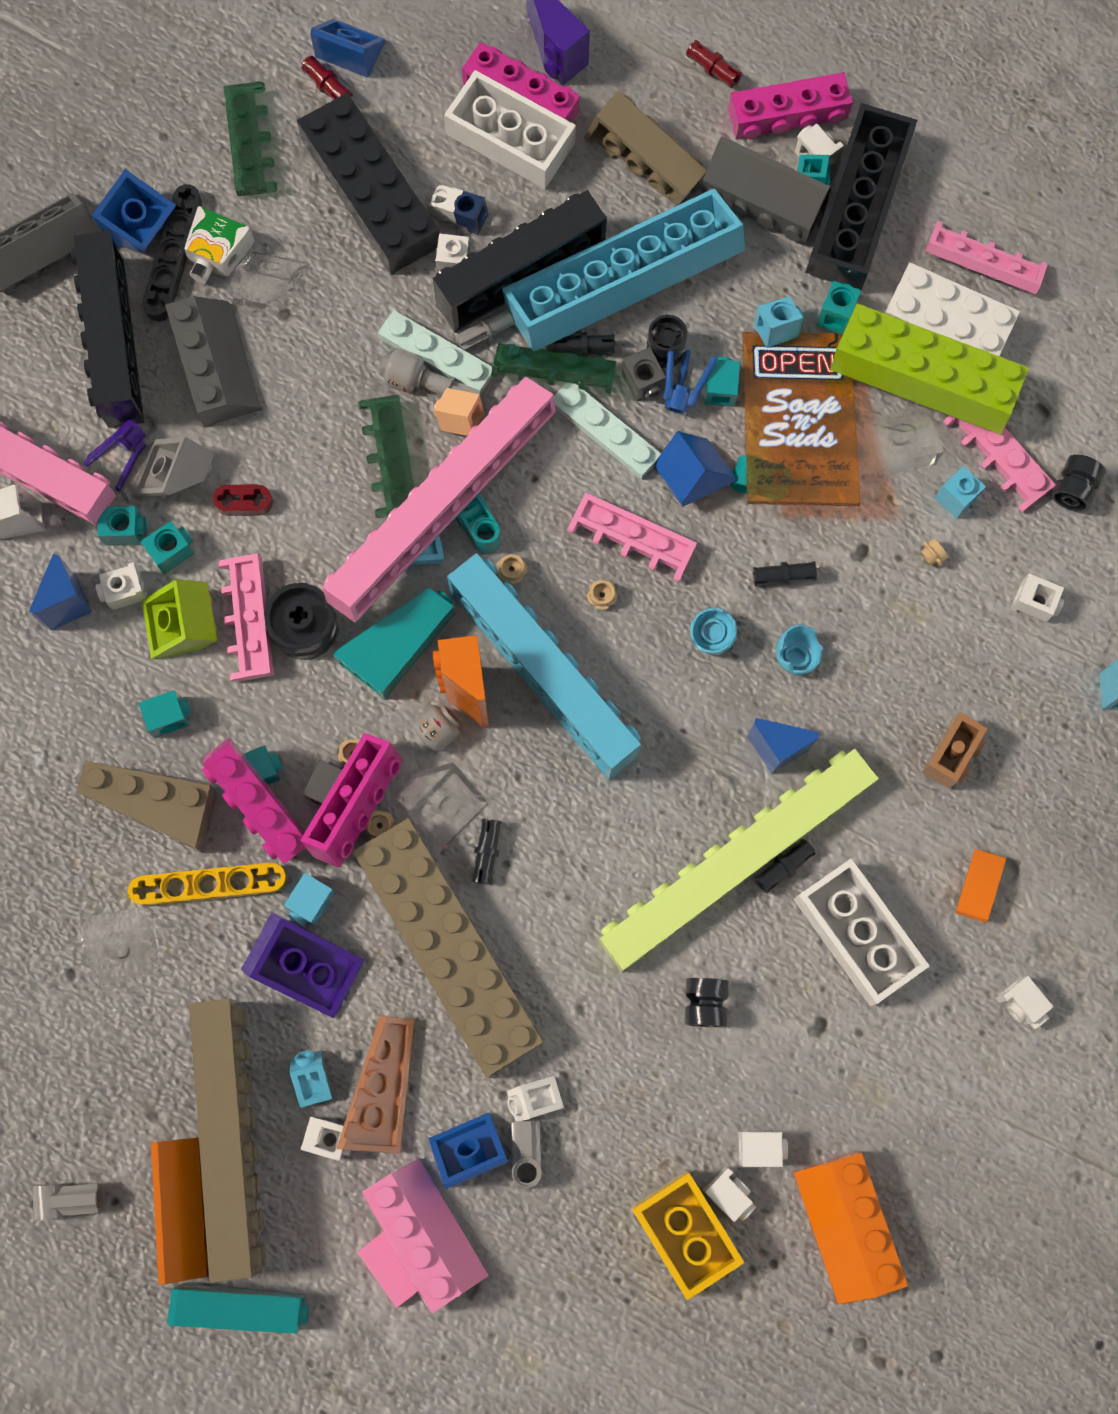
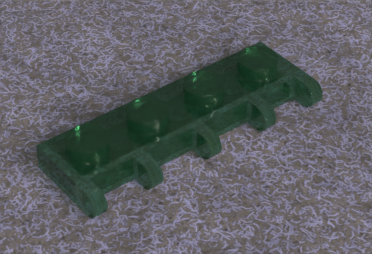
(247, 139)
(554, 366)
(391, 451)

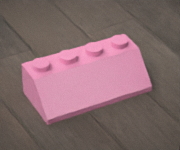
(424, 1235)

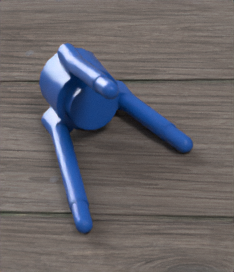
(679, 397)

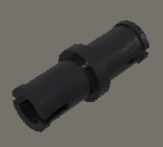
(586, 344)
(784, 573)
(486, 851)
(784, 866)

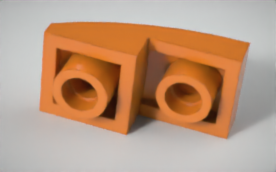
(980, 885)

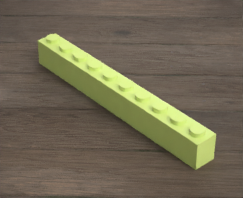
(737, 860)

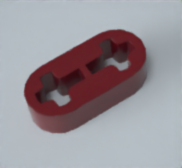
(245, 494)

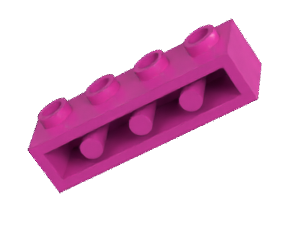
(522, 80)
(790, 106)
(255, 799)
(352, 800)

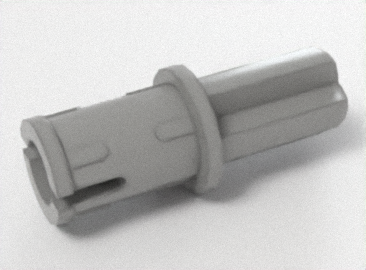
(485, 329)
(438, 383)

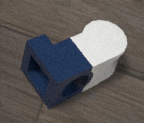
(459, 207)

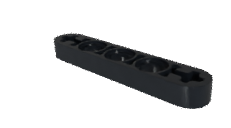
(166, 265)

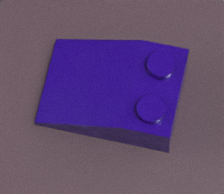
(560, 38)
(302, 965)

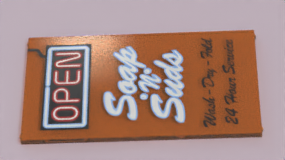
(799, 423)

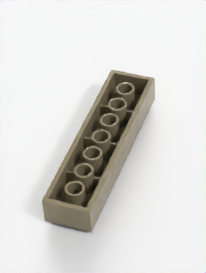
(448, 948)
(226, 1140)

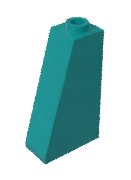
(396, 642)
(236, 1308)

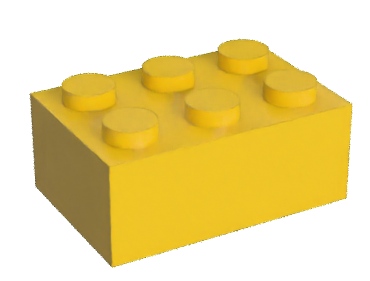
(687, 1235)

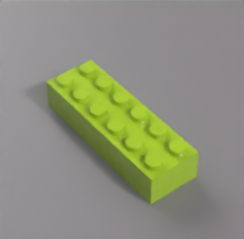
(929, 368)

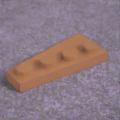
(380, 1096)

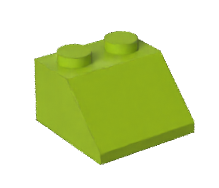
(179, 619)

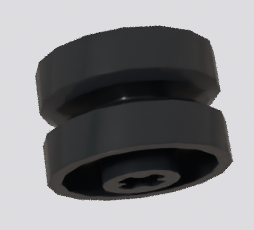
(318, 621)

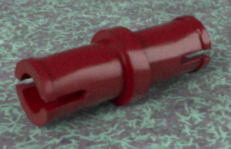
(714, 64)
(325, 79)

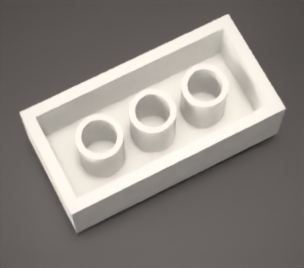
(510, 129)
(952, 310)
(861, 932)

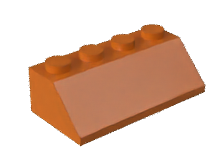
(461, 676)
(179, 1211)
(850, 1228)

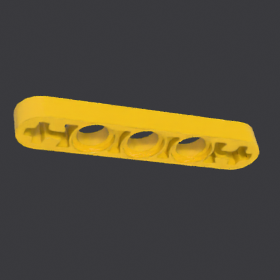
(192, 881)

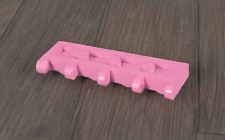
(986, 259)
(1009, 459)
(633, 534)
(249, 620)

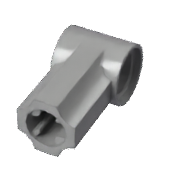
(526, 1149)
(57, 1200)

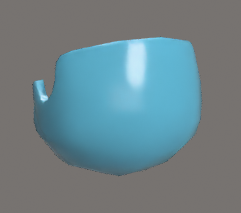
(713, 631)
(799, 650)

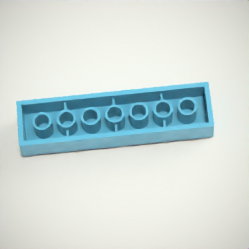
(624, 269)
(543, 665)

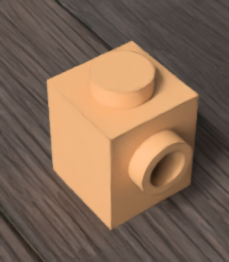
(458, 411)

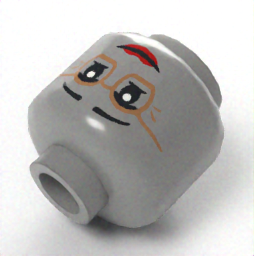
(403, 370)
(436, 728)

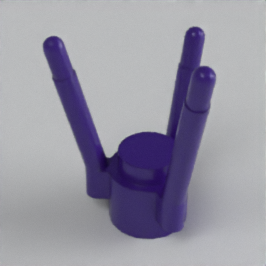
(127, 437)

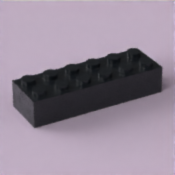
(369, 183)
(861, 196)
(476, 282)
(107, 329)

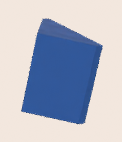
(346, 46)
(132, 212)
(692, 468)
(59, 596)
(780, 743)
(468, 1150)

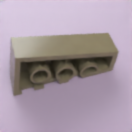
(645, 148)
(159, 802)

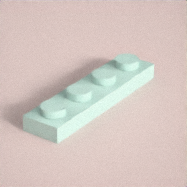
(436, 351)
(606, 429)

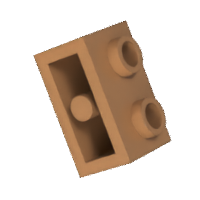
(954, 751)

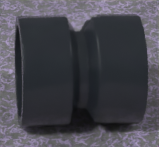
(666, 335)
(1079, 481)
(706, 1002)

